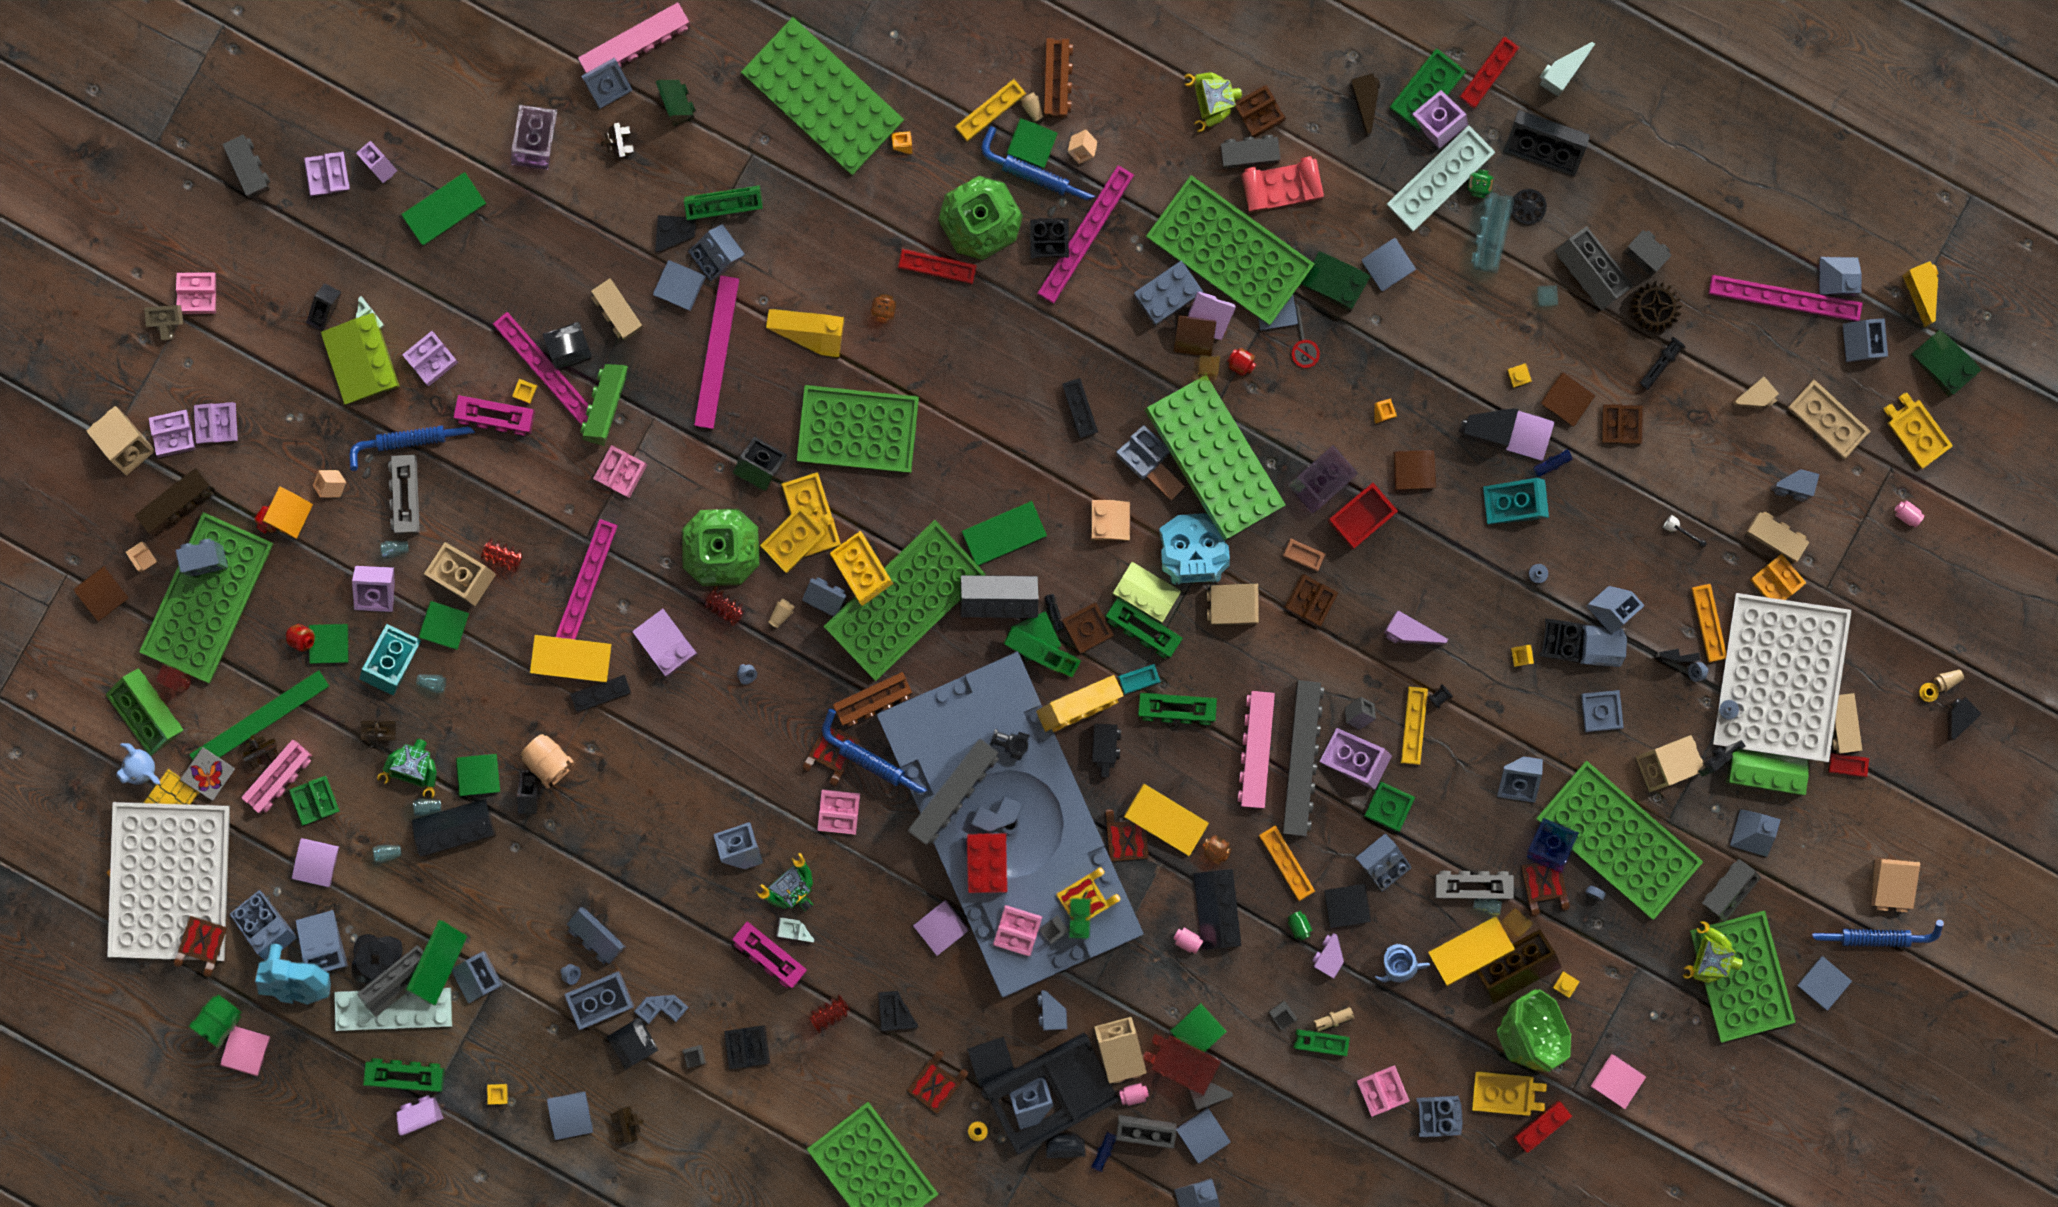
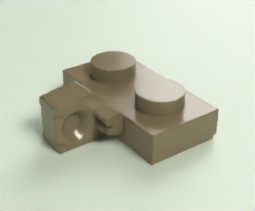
(164, 318)

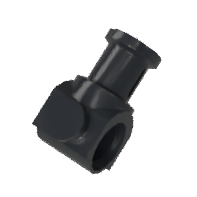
(1010, 741)

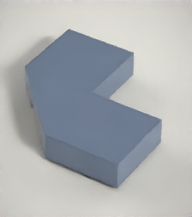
(1005, 815)
(668, 1004)

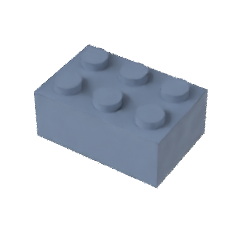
(1167, 293)
(201, 558)
(599, 1000)

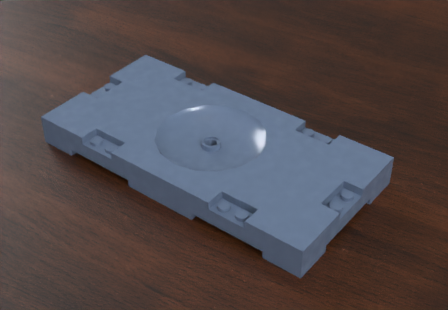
(1053, 831)

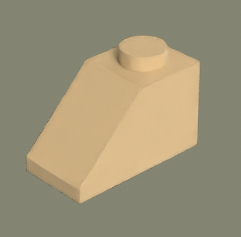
(1758, 395)

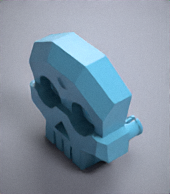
(1193, 533)
(291, 980)

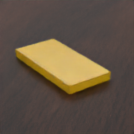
(803, 492)
(861, 568)
(570, 658)
(1166, 819)
(1471, 951)

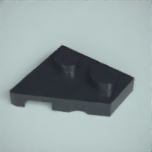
(673, 231)

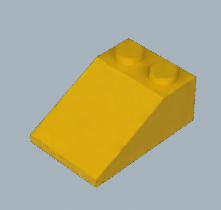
(1923, 286)

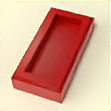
(1848, 765)

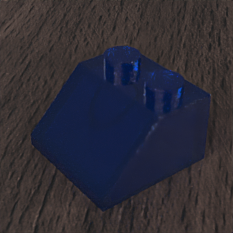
(1552, 845)

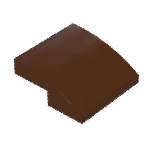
(1259, 111)
(1194, 335)
(1567, 399)
(1622, 424)
(1414, 469)
(101, 593)
(1311, 600)

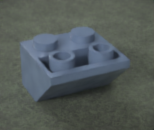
(716, 252)
(1865, 340)
(1799, 485)
(824, 597)
(1615, 607)
(1383, 862)
(476, 977)
(1053, 1013)

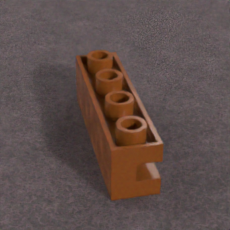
(1056, 78)
(872, 699)

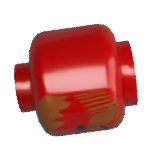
(1241, 361)
(262, 526)
(300, 637)

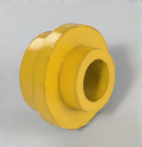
(1922, 692)
(982, 1126)

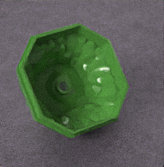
(983, 235)
(726, 565)
(1535, 1032)

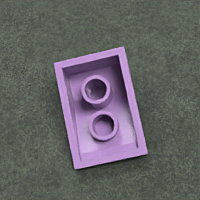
(1408, 630)
(664, 643)
(1356, 758)
(418, 1115)

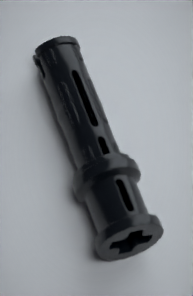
(1667, 356)

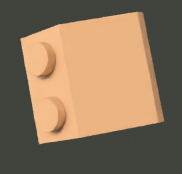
(1110, 520)

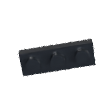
(1080, 408)
(600, 693)

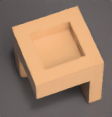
(1082, 146)
(329, 483)
(141, 557)

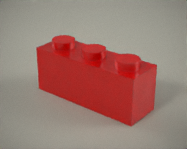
(1542, 1126)

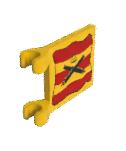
(1087, 889)

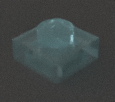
(1547, 295)

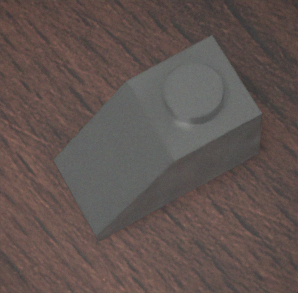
(1213, 1095)

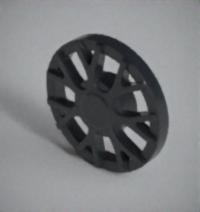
(1529, 206)

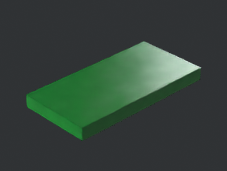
(1435, 75)
(443, 209)
(1004, 533)
(436, 962)

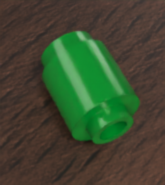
(1299, 925)

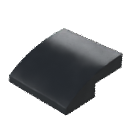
(1673, 656)
(1347, 905)
(747, 1047)
(990, 1060)

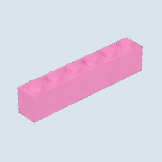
(638, 39)
(1257, 749)

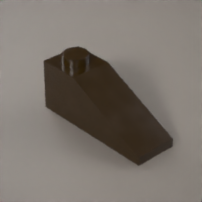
(1366, 94)

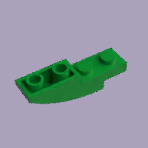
(1042, 652)

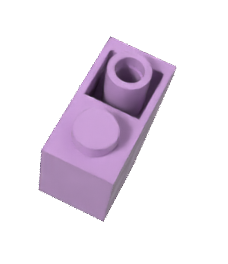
(1330, 958)

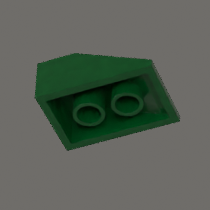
(675, 101)
(1336, 280)
(1946, 363)

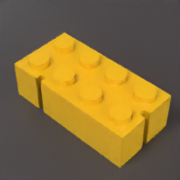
(1080, 704)

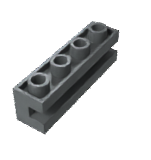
(391, 983)

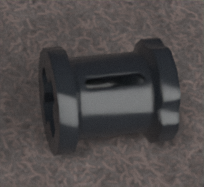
(1440, 696)

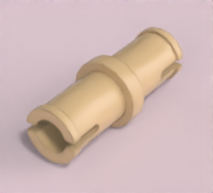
(1334, 1019)

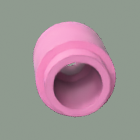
(1909, 513)
(1187, 940)
(1134, 1094)

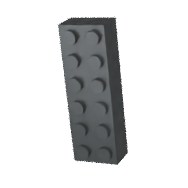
(953, 791)

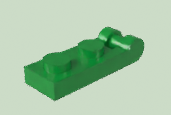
(1322, 1042)

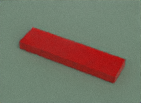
(1489, 72)
(937, 266)

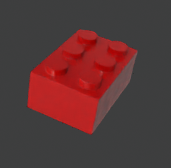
(1362, 516)
(987, 863)

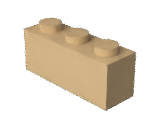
(616, 309)
(1777, 536)
(1846, 726)

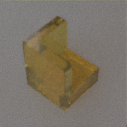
(1209, 365)
(1517, 922)

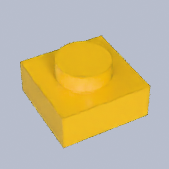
(1519, 375)
(524, 391)
(1522, 655)
(1566, 984)
(497, 1094)

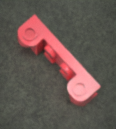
(1282, 185)

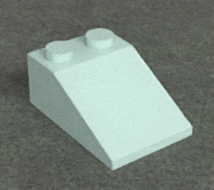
(1560, 73)

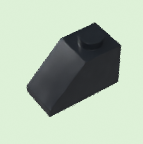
(323, 306)
(1961, 717)
(528, 792)

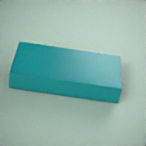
(1139, 679)

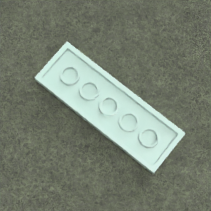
(1440, 178)
(406, 1012)

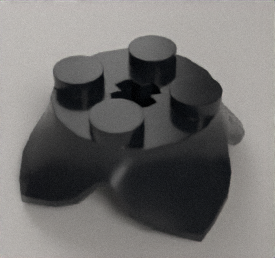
(366, 946)

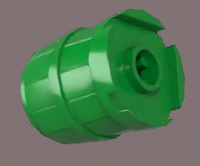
(216, 1020)

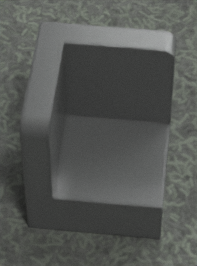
(1360, 713)
(1054, 929)
(1282, 1015)
(694, 1056)

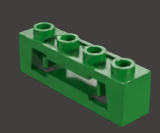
(723, 202)
(1146, 640)
(1184, 717)
(372, 1073)

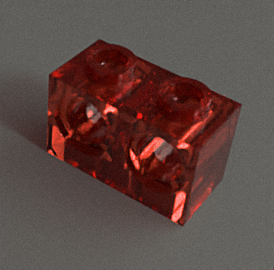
(174, 678)

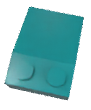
(1516, 501)
(389, 659)

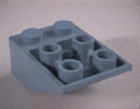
(262, 924)
(321, 941)

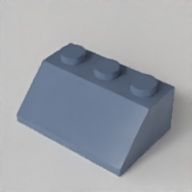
(595, 936)

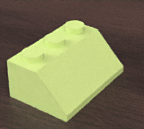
(1146, 592)

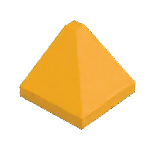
(902, 142)
(1384, 411)

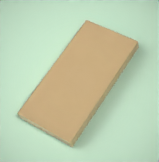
(1829, 419)

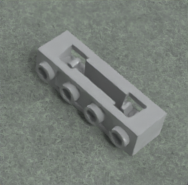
(395, 485)
(1506, 885)

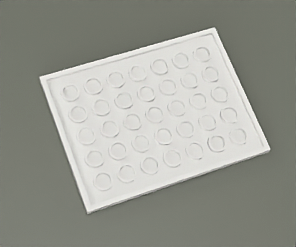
(1783, 676)
(162, 870)

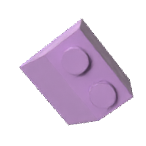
(1440, 119)
(373, 588)

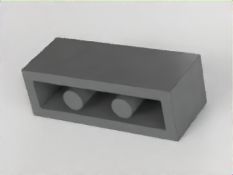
(1250, 152)
(247, 166)
(1731, 890)
(1146, 1131)

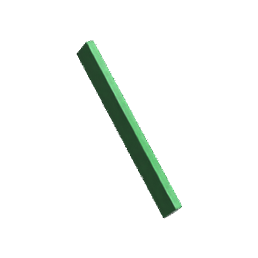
(266, 715)

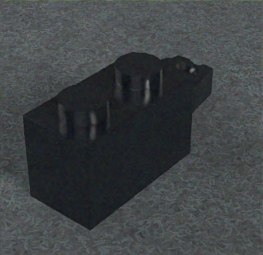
(1104, 747)

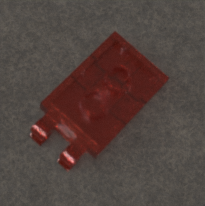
(1183, 1063)

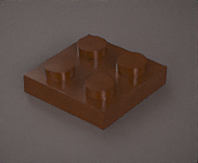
(1087, 627)

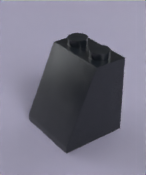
(1490, 427)

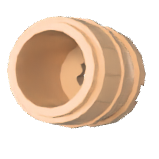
(546, 760)

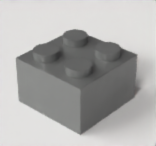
(1648, 252)

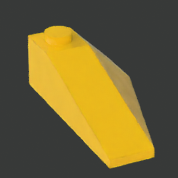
(811, 330)

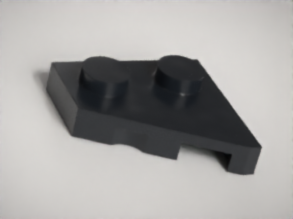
(1719, 757)
(893, 1012)

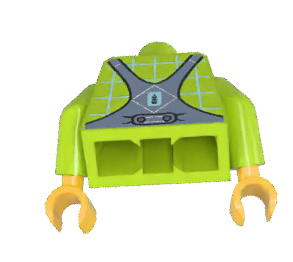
(1214, 97)
(1714, 957)

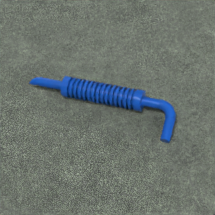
(1029, 172)
(406, 439)
(867, 759)
(1880, 938)

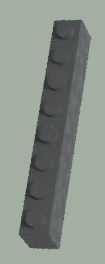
(1302, 758)

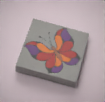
(207, 773)

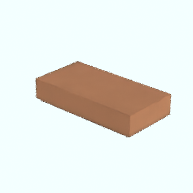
(1165, 481)
(1304, 555)

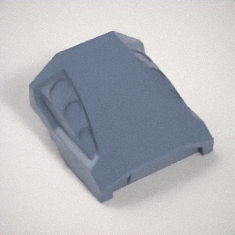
(1602, 648)
(1440, 1116)

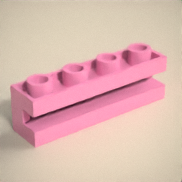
(277, 776)

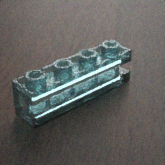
(1493, 232)

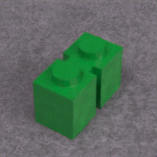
(1080, 909)

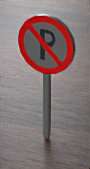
(1305, 352)

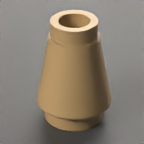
(1032, 106)
(781, 613)
(1948, 680)

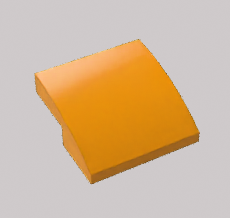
(287, 512)
(1778, 579)

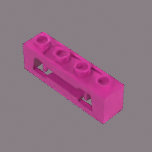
(463, 408)
(740, 943)

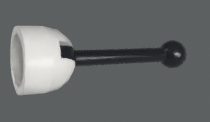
(1673, 524)

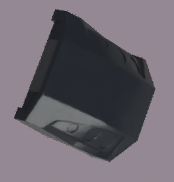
(1049, 237)
(567, 346)
(1563, 640)
(632, 1043)
(1065, 1145)

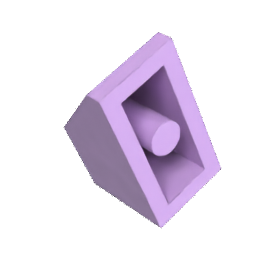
(376, 162)

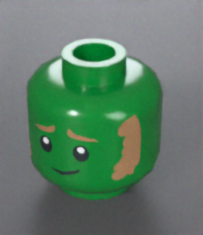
(1480, 183)

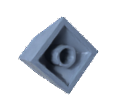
(1839, 276)
(1521, 779)
(1754, 832)
(738, 847)
(1031, 1102)
(1198, 1195)

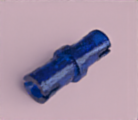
(1553, 463)
(1104, 1151)

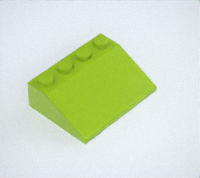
(360, 358)

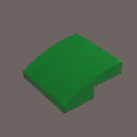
(1032, 143)
(443, 625)
(477, 774)
(313, 800)
(1199, 1029)

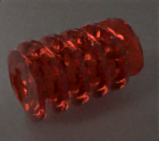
(502, 554)
(724, 606)
(829, 1013)

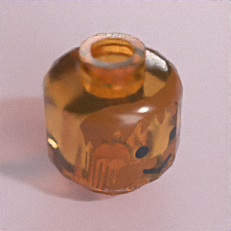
(883, 308)
(1216, 849)

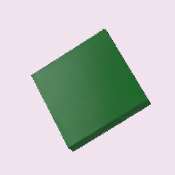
(1040, 628)
(330, 644)
(1389, 806)

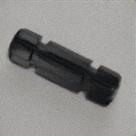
(1054, 612)

